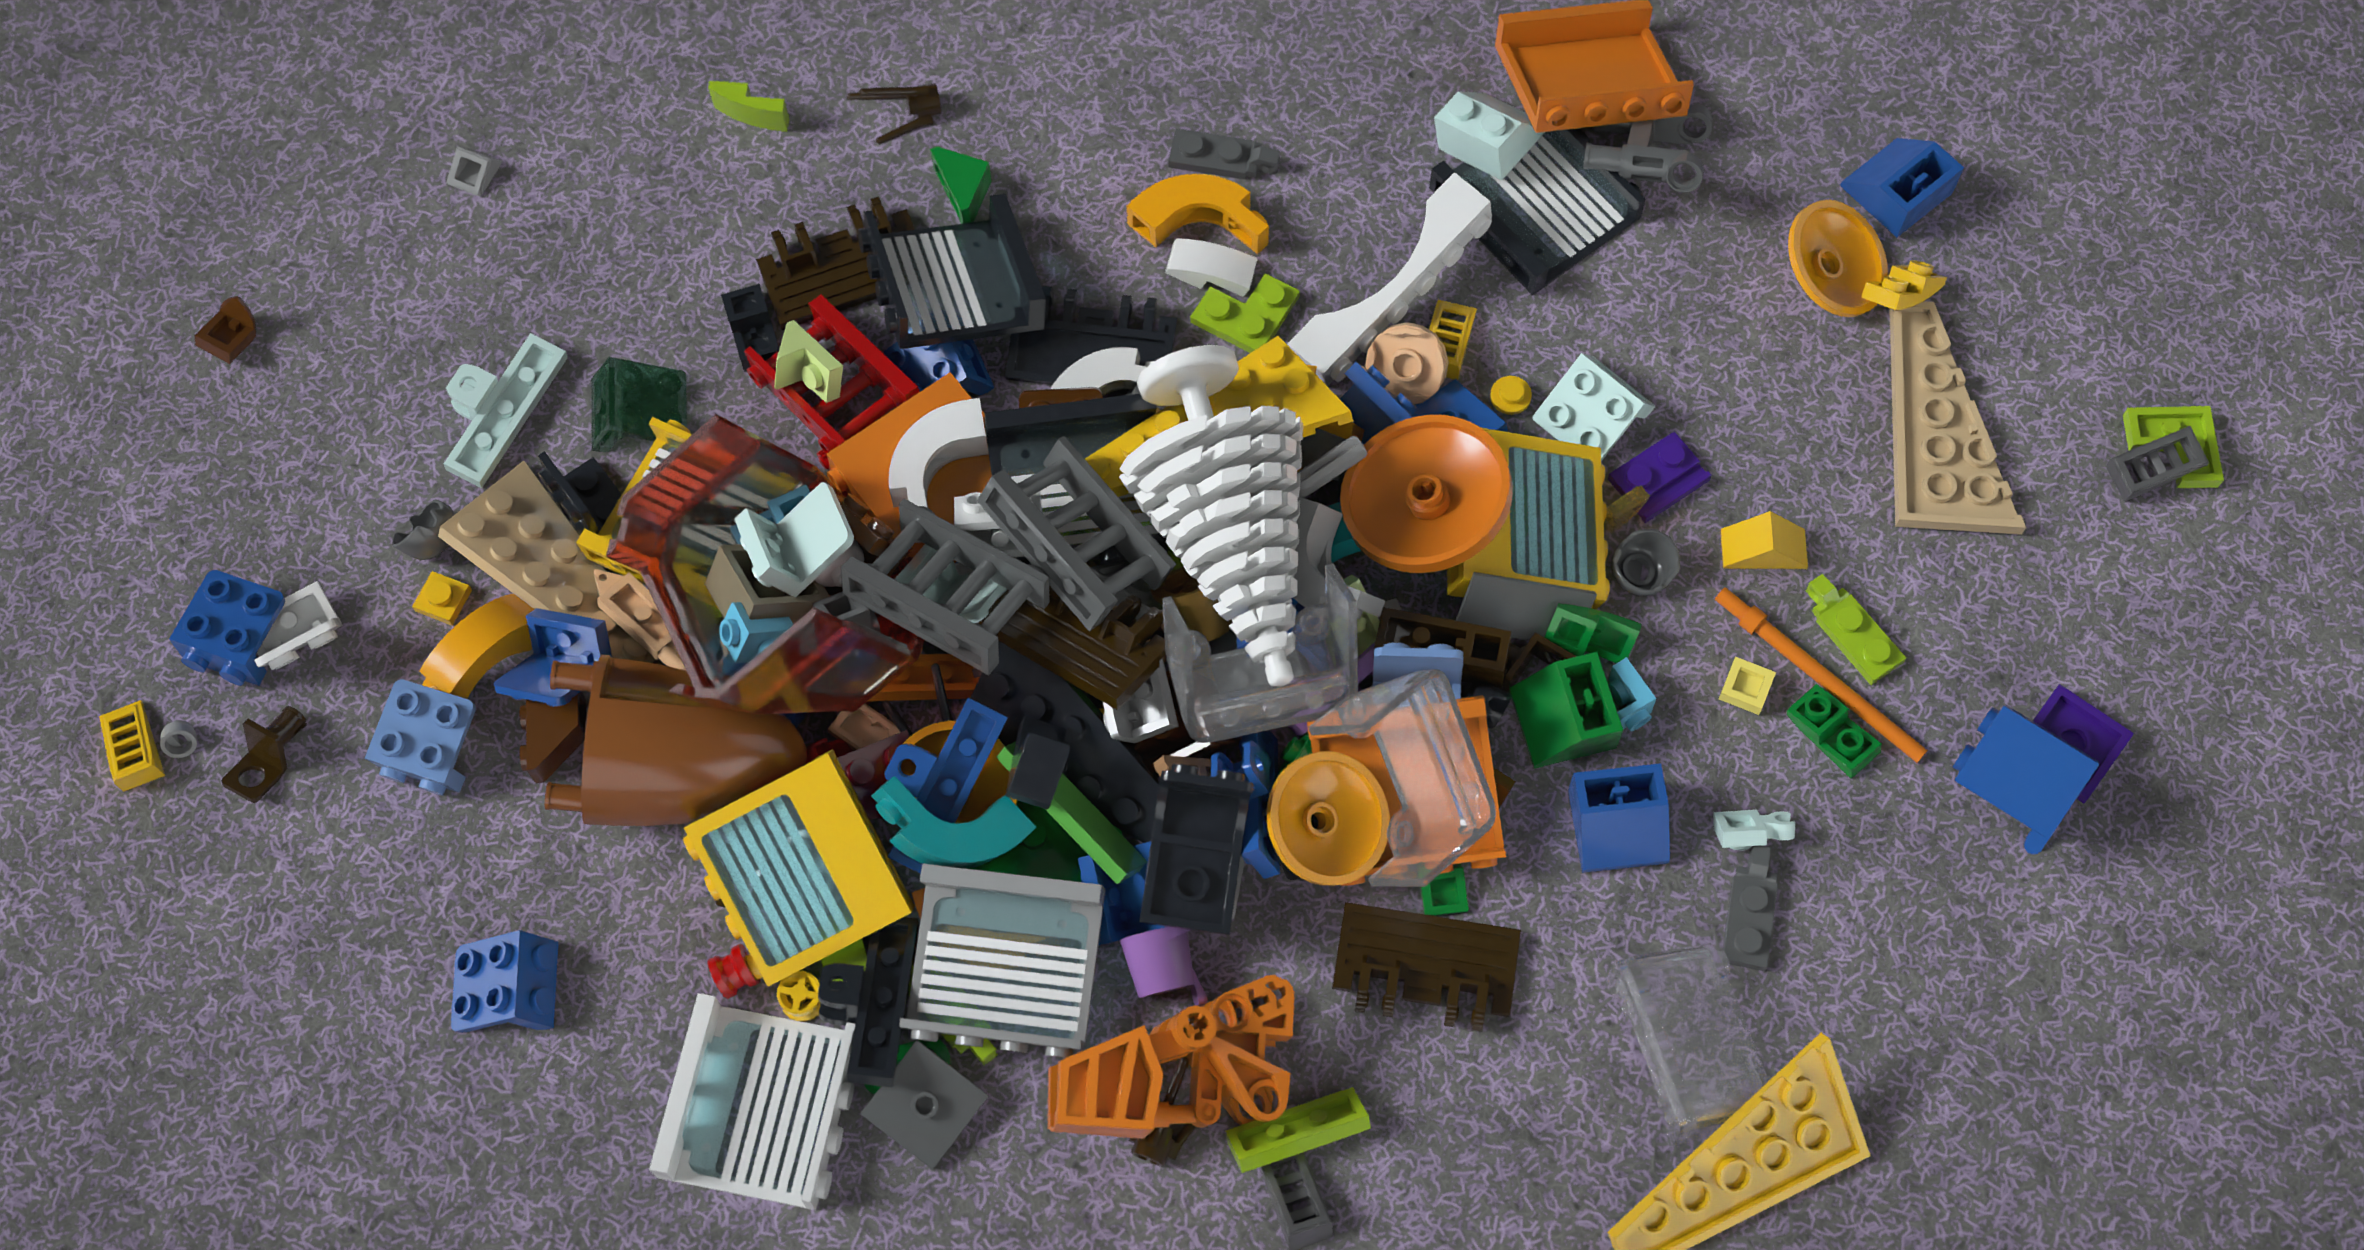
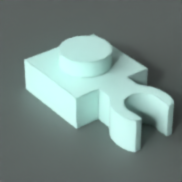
(1747, 828)

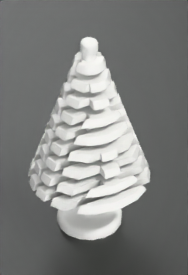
(1225, 498)

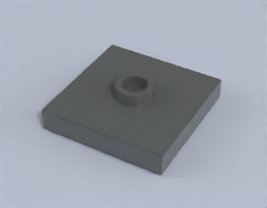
(925, 1105)

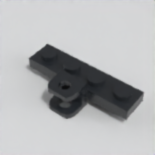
(873, 1001)

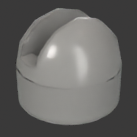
(169, 739)

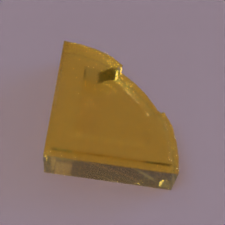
(1625, 508)

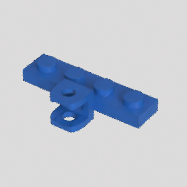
(1260, 767)
(947, 779)

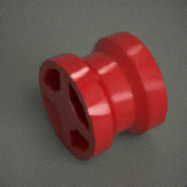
(732, 971)

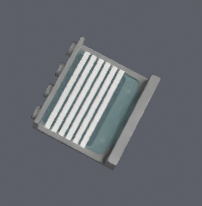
(1005, 960)

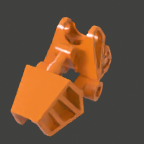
(1119, 1082)

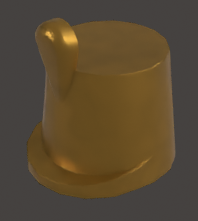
(1192, 604)

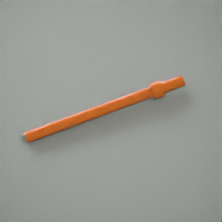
(1754, 621)

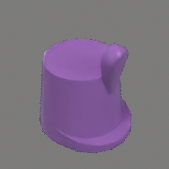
(1162, 963)

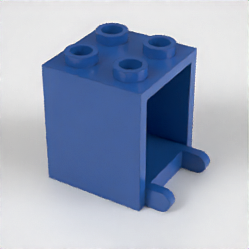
(2025, 772)

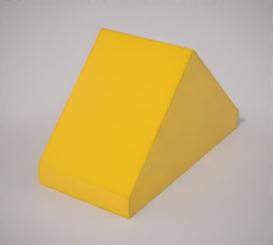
(1764, 544)

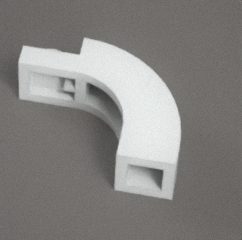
(1104, 369)
(930, 444)

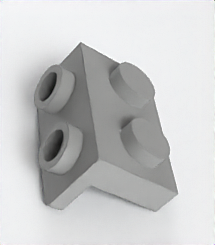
(1145, 712)

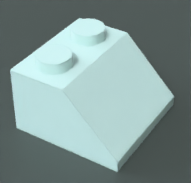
(1484, 132)

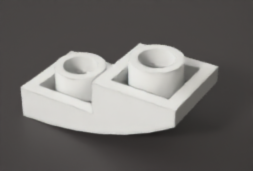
(1205, 261)

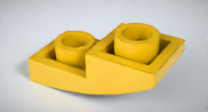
(1905, 286)

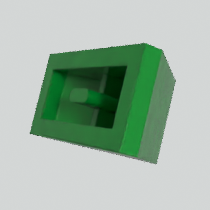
(963, 180)

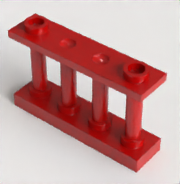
(850, 347)

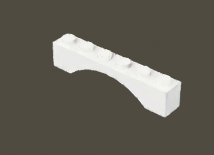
(1339, 337)

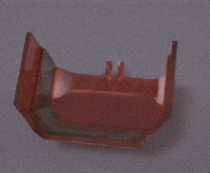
(672, 537)

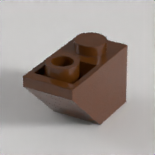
(550, 735)

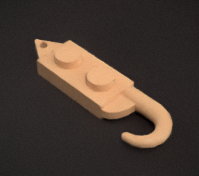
(635, 612)

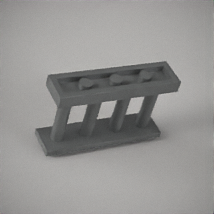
(1047, 549)
(941, 622)

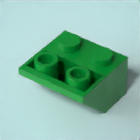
(1567, 711)

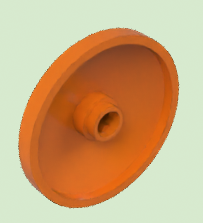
(1427, 494)

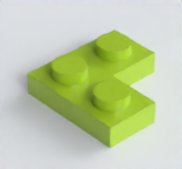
(1248, 323)
(2152, 423)

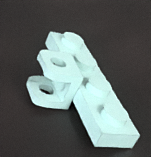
(499, 406)

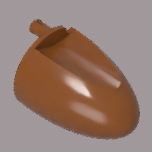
(662, 755)

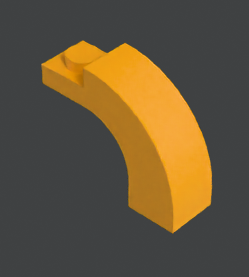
(1194, 199)
(477, 645)

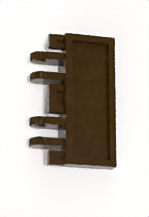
(835, 273)
(1102, 661)
(1427, 956)

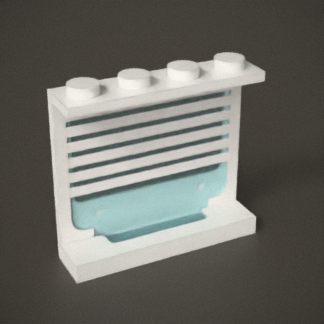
(755, 1105)

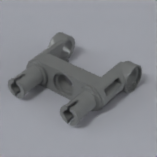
(1653, 164)

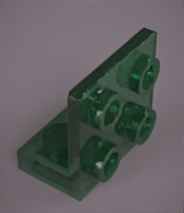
(627, 398)

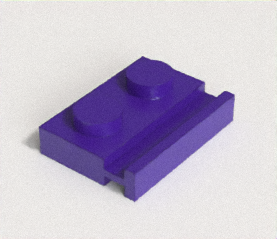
(1665, 472)

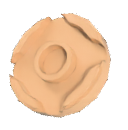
(1410, 359)

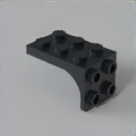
(1195, 850)

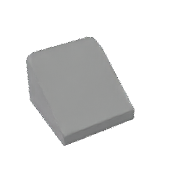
(472, 170)

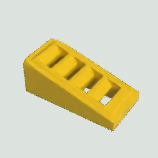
(1456, 362)
(140, 772)

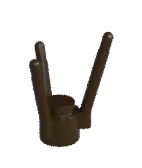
(920, 100)
(1158, 1144)

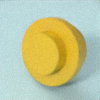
(1511, 395)

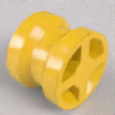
(799, 988)

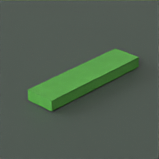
(1088, 827)

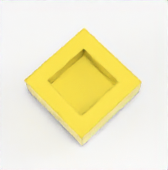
(1747, 685)

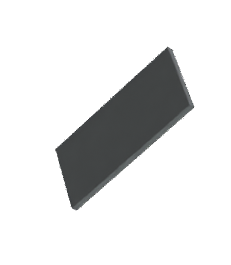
(1517, 604)

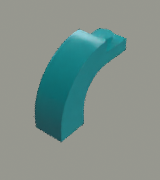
(947, 843)

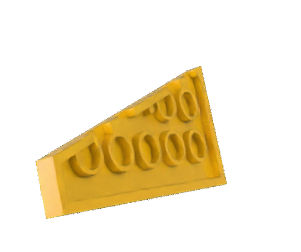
(1265, 378)
(1767, 1151)

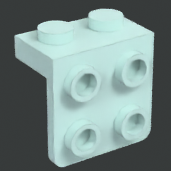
(798, 546)

